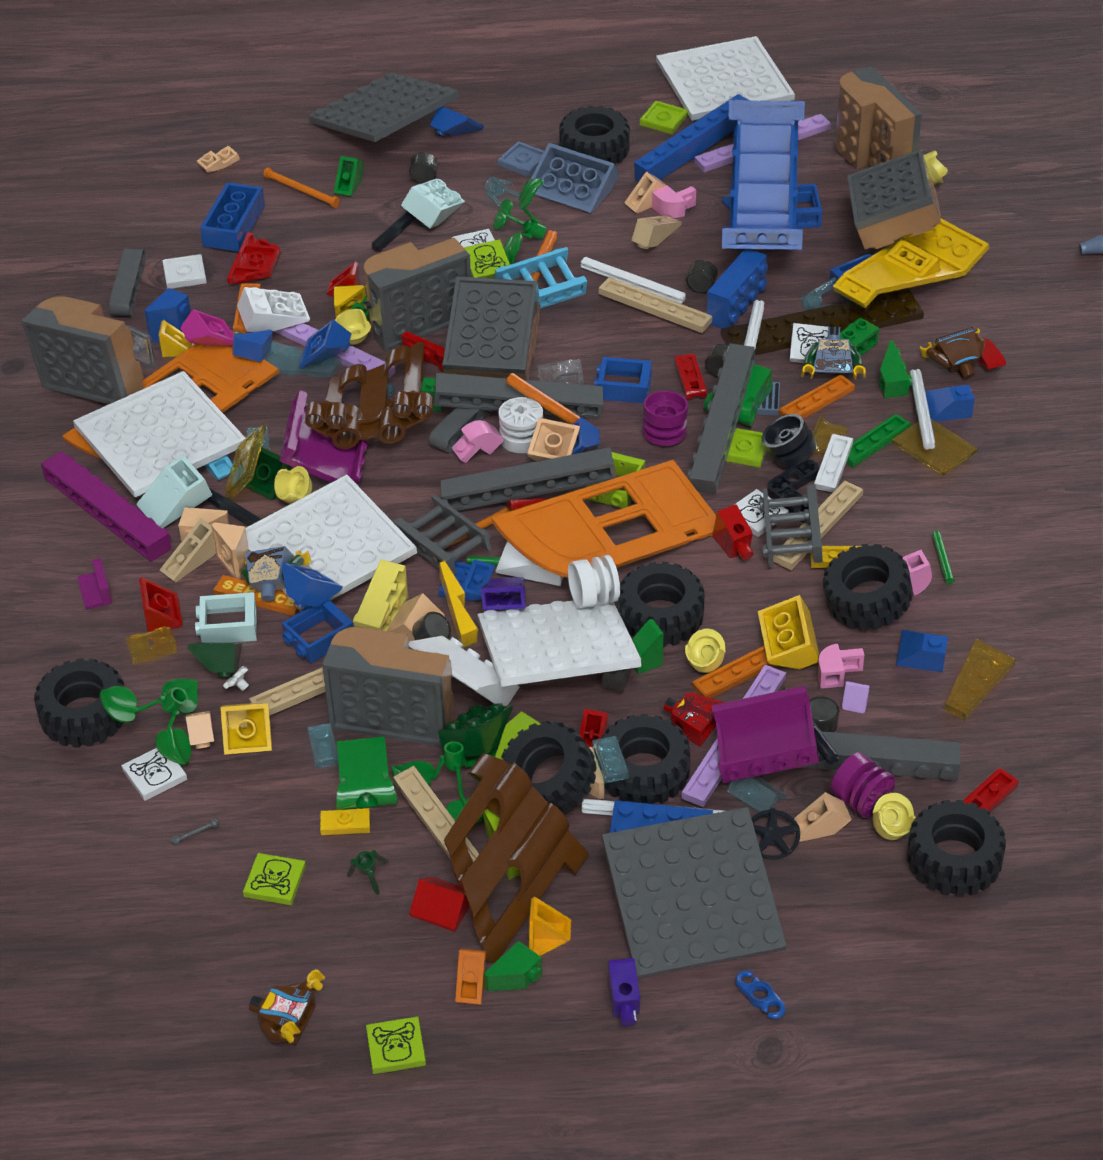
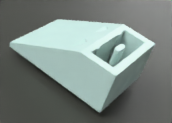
(432, 202)
(172, 491)

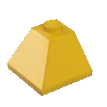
(246, 728)

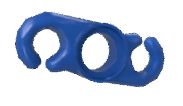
(771, 1000)

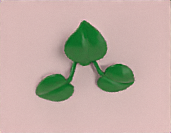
(531, 227)
(176, 698)
(453, 760)

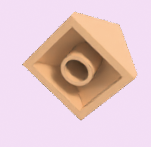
(552, 440)
(231, 546)
(410, 613)

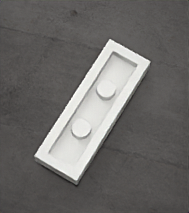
(833, 463)

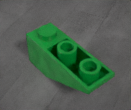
(893, 374)

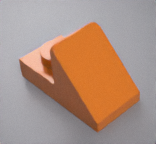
(470, 976)

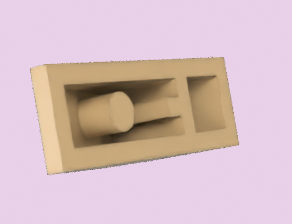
(654, 230)
(191, 553)

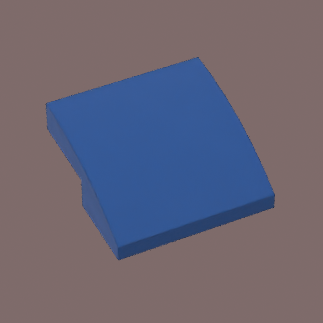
(471, 578)

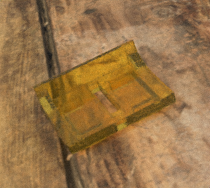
(823, 433)
(142, 651)

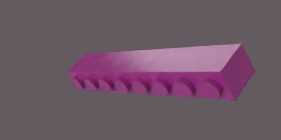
(106, 506)

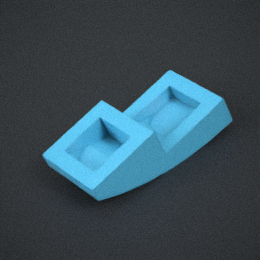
(219, 468)

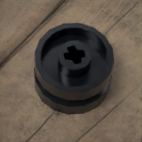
(789, 441)

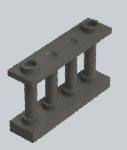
(811, 531)
(434, 551)

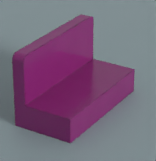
(95, 587)

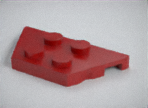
(254, 260)

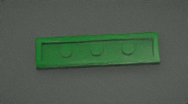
(876, 439)

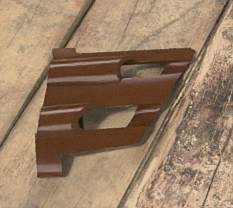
(376, 413)
(528, 837)

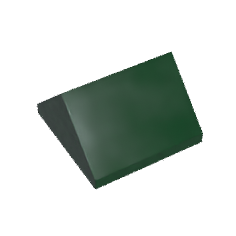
(265, 473)

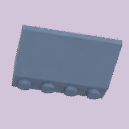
(574, 178)

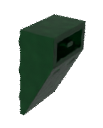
(477, 729)

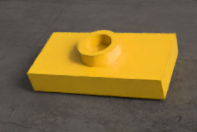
(345, 821)

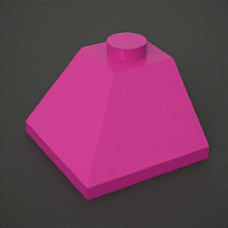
(207, 330)

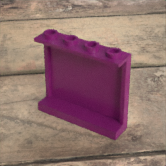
(317, 452)
(765, 734)

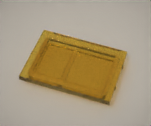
(948, 450)
(245, 462)

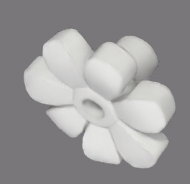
(237, 679)

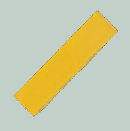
(455, 597)

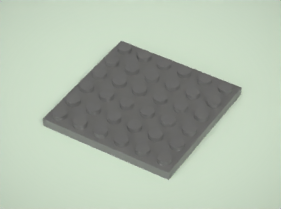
(383, 106)
(693, 892)

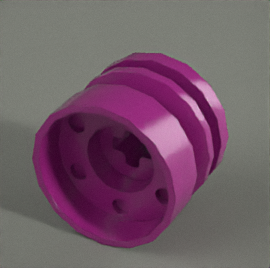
(665, 418)
(861, 783)

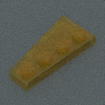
(977, 678)

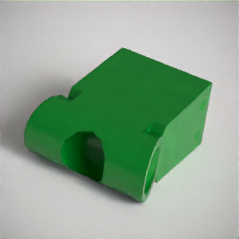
(757, 391)
(364, 774)

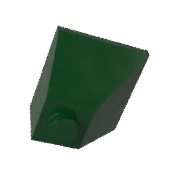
(218, 656)

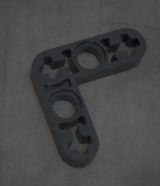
(790, 488)

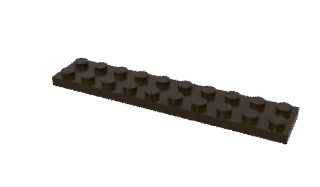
(776, 332)

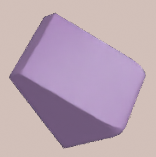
(855, 697)

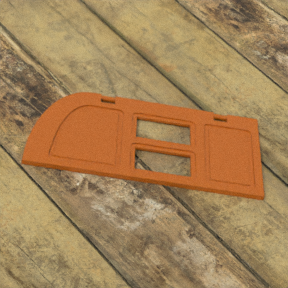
(208, 366)
(567, 531)

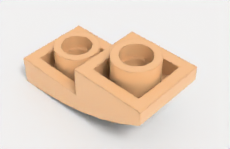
(214, 162)

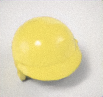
(935, 168)
(356, 323)
(292, 484)
(705, 650)
(893, 816)

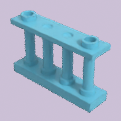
(555, 292)

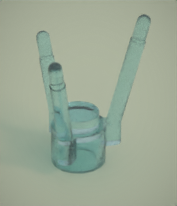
(496, 188)
(813, 298)

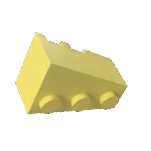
(383, 597)

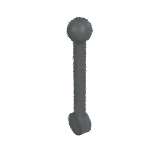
(176, 839)

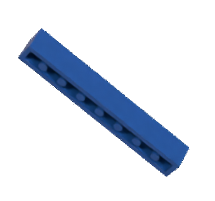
(687, 143)

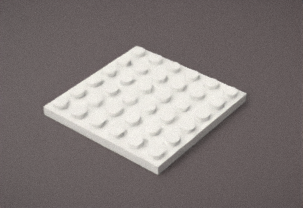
(717, 72)
(156, 428)
(339, 530)
(556, 641)

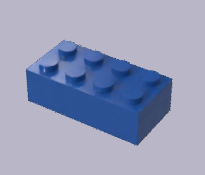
(232, 216)
(737, 288)
(634, 815)

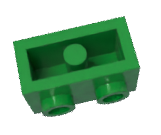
(862, 335)

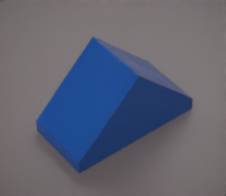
(253, 345)

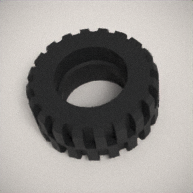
(596, 133)
(662, 583)
(874, 607)
(70, 683)
(653, 737)
(551, 740)
(956, 872)

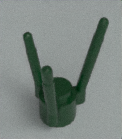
(366, 865)

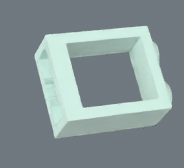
(227, 632)

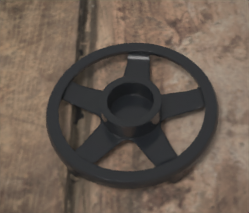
(773, 834)

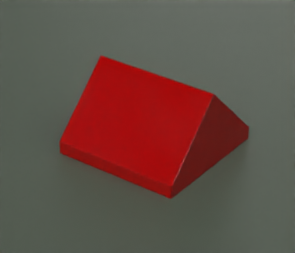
(159, 606)
(439, 903)

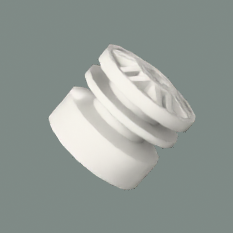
(518, 422)
(593, 581)

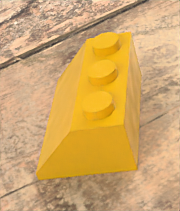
(789, 634)

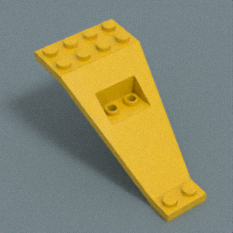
(942, 253)

